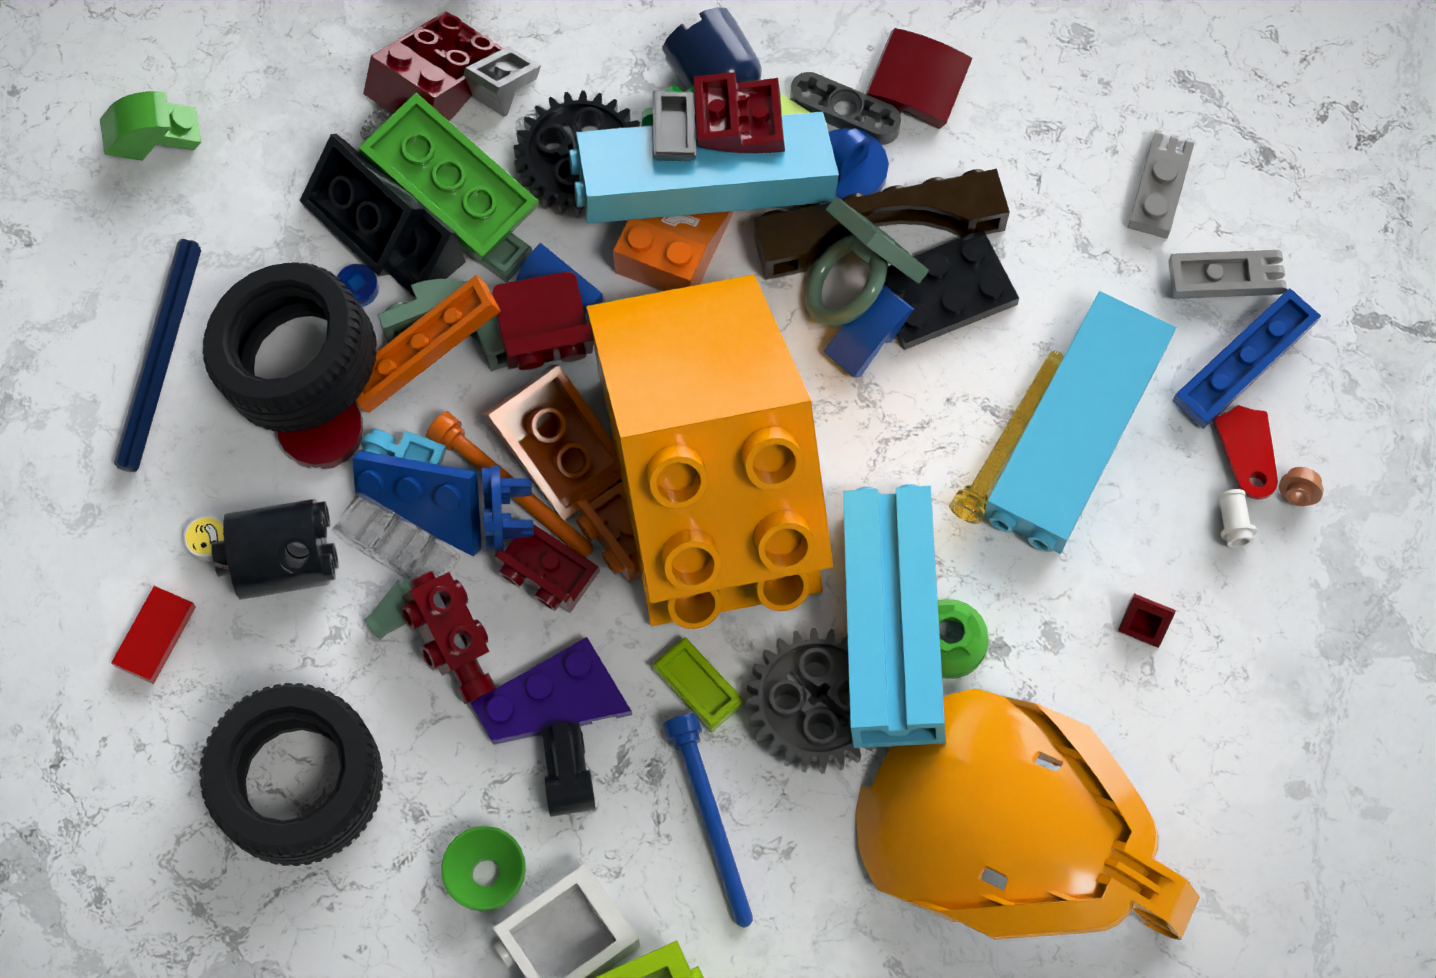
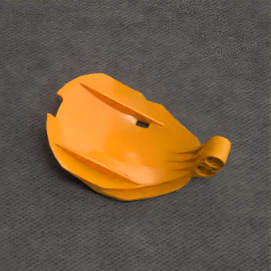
(1065, 839)

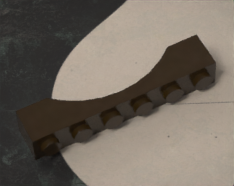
(960, 204)

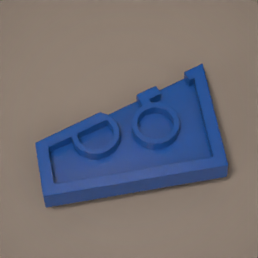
(426, 494)

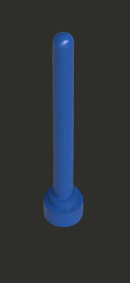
(684, 734)

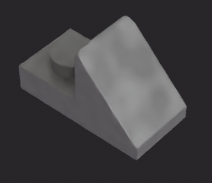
(499, 76)

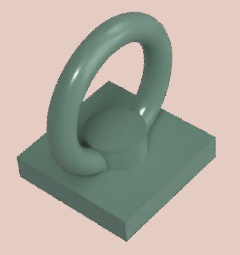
(870, 245)

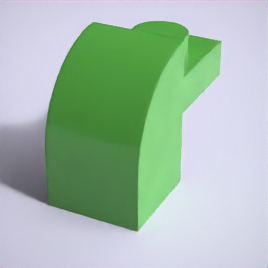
(146, 119)

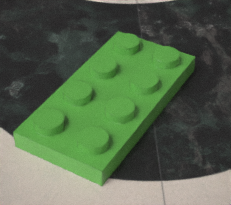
(449, 176)

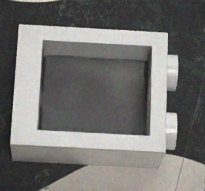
(562, 936)

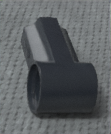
(568, 780)

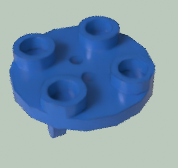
(498, 492)

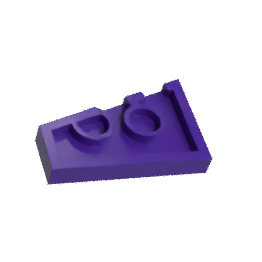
(560, 689)

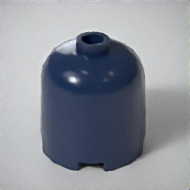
(711, 48)

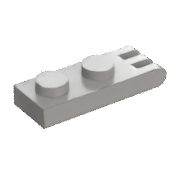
(1160, 186)
(1227, 274)

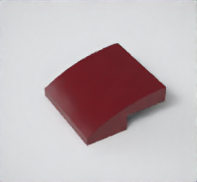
(919, 76)
(739, 115)

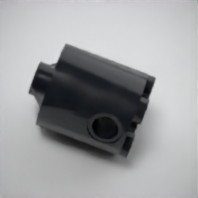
(262, 554)

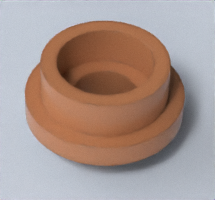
(1301, 486)

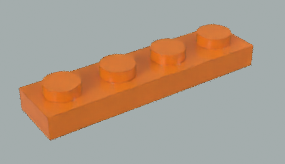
(428, 341)

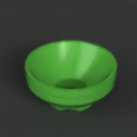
(967, 654)
(470, 849)

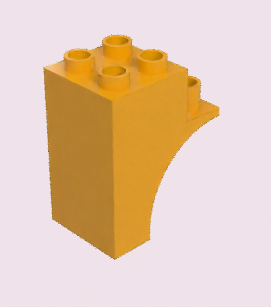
(712, 451)

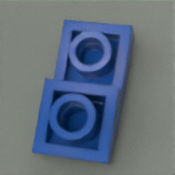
(862, 339)

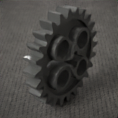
(790, 727)

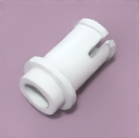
(1236, 520)

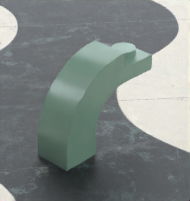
(427, 296)

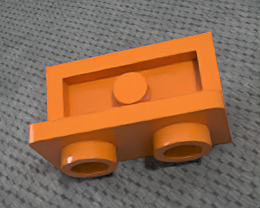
(610, 524)

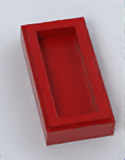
(153, 634)

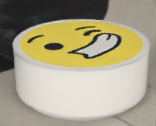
(201, 534)

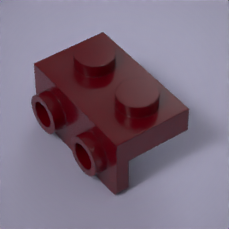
(548, 568)

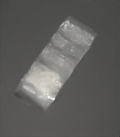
(393, 540)

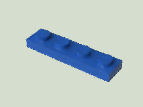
(1246, 358)

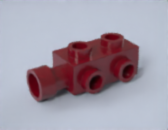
(439, 628)

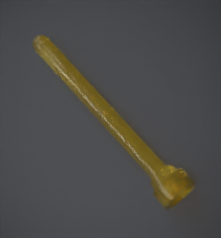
(971, 501)

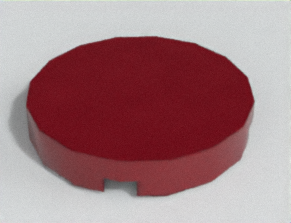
(326, 444)

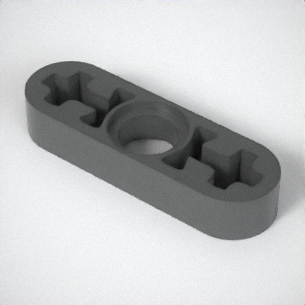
(838, 92)

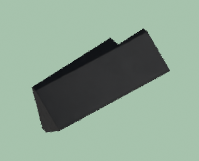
(379, 218)

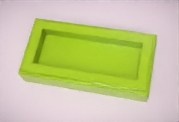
(698, 684)

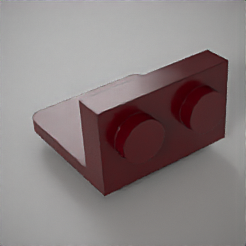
(542, 321)

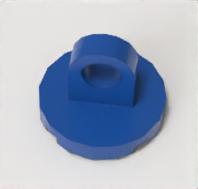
(859, 162)

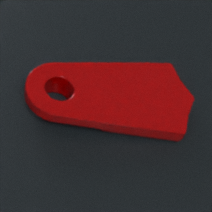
(1249, 449)

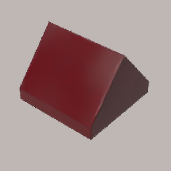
(1146, 620)

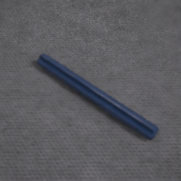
(157, 356)

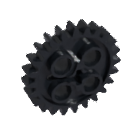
(546, 168)

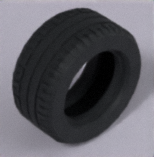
(254, 311)
(260, 720)

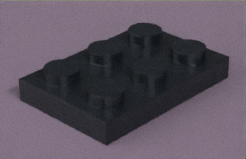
(959, 289)

